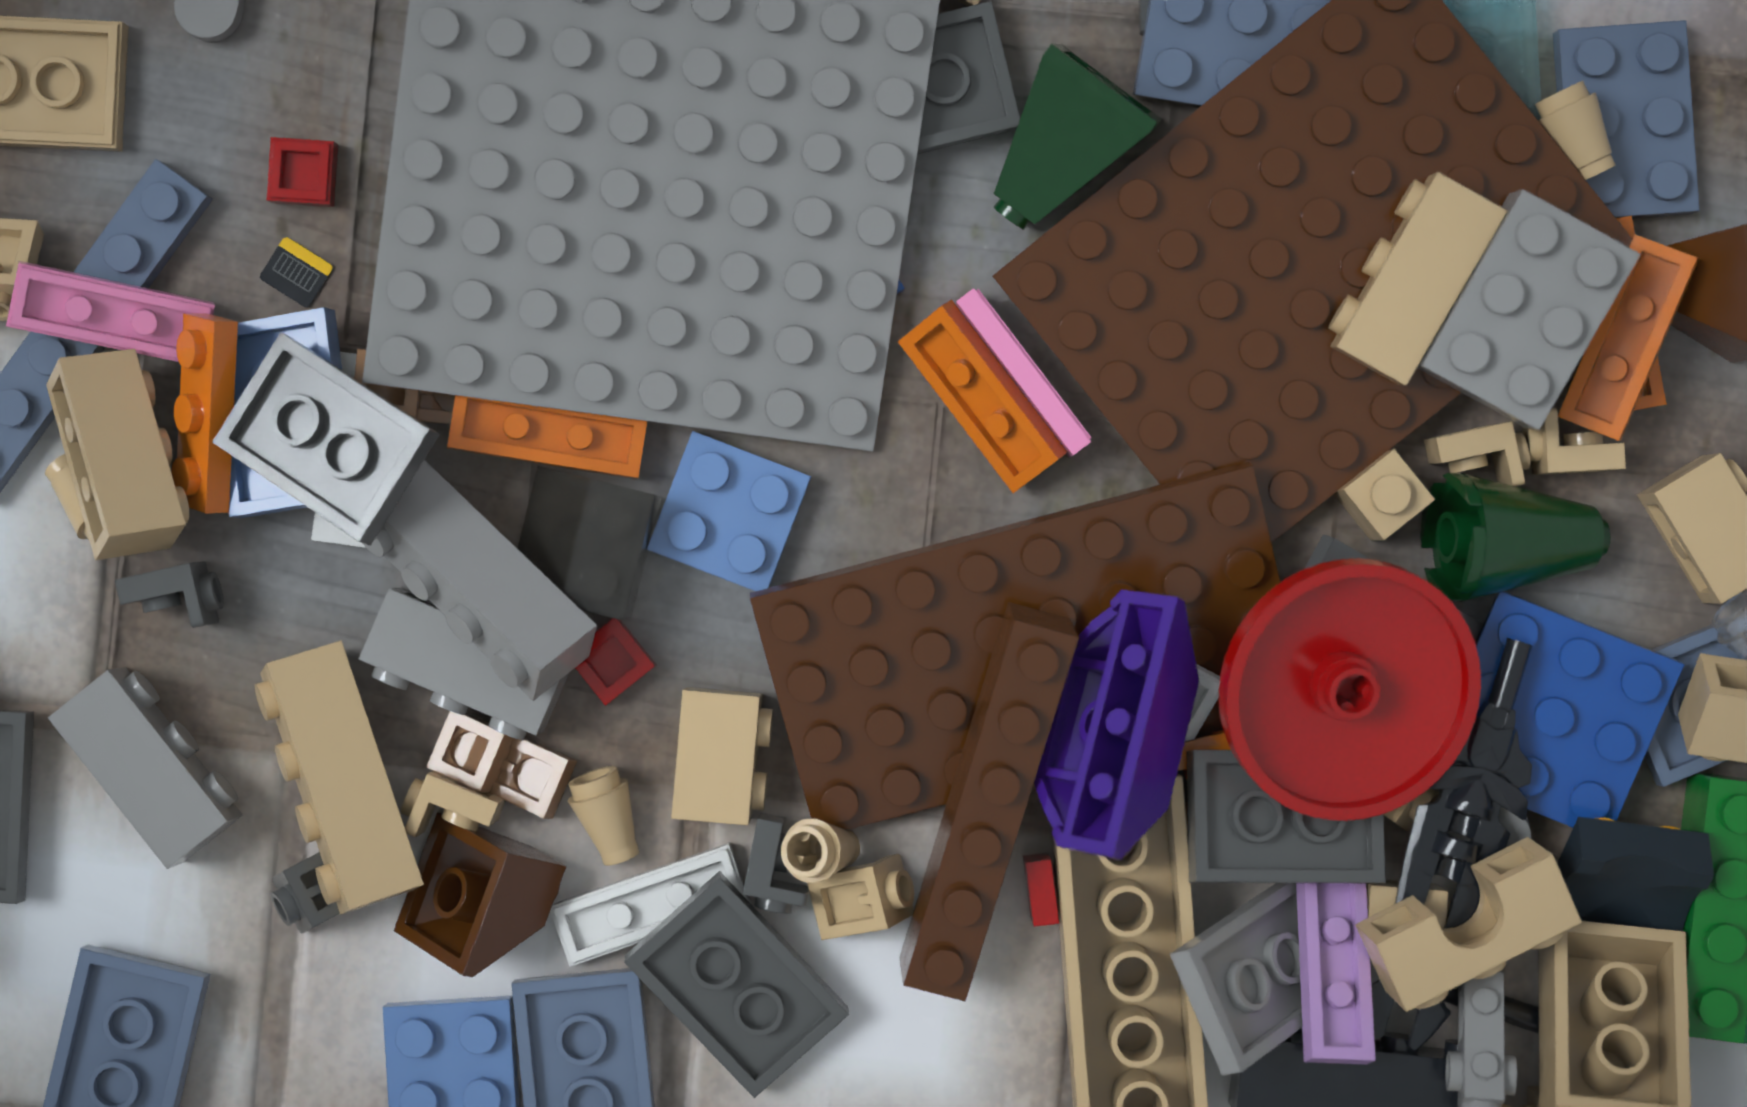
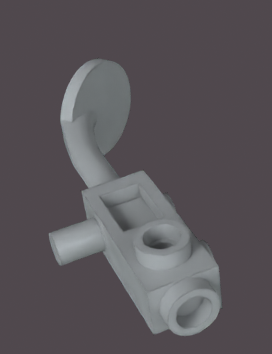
(1480, 1067)

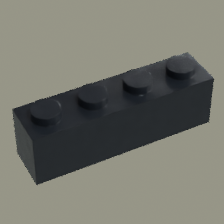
(1393, 1080)

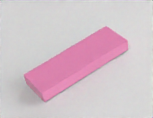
(99, 310)
(1024, 371)

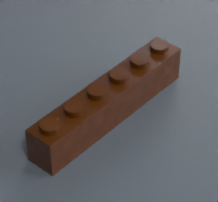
(987, 800)

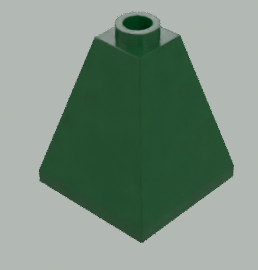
(1066, 136)

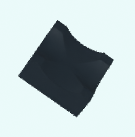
(1635, 872)

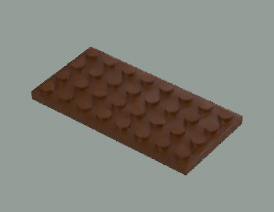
(893, 652)

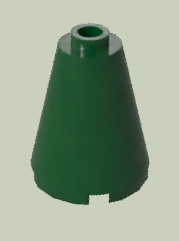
(1505, 537)

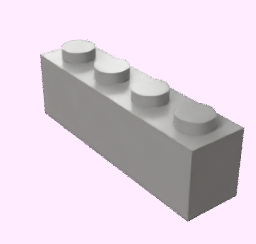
(483, 585)

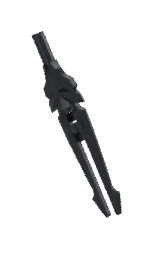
(1478, 784)

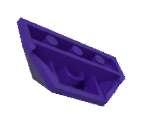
(1119, 725)

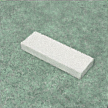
(633, 907)

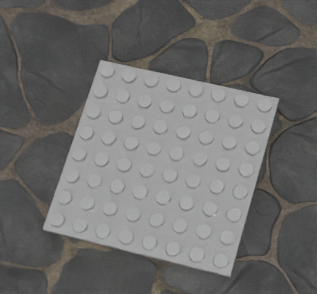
(653, 208)

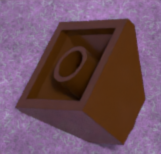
(1716, 296)
(477, 896)

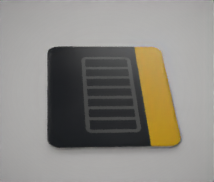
(296, 272)

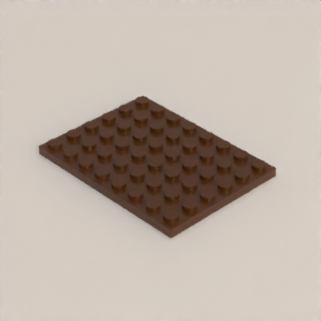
(1217, 258)

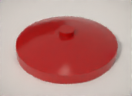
(1349, 689)

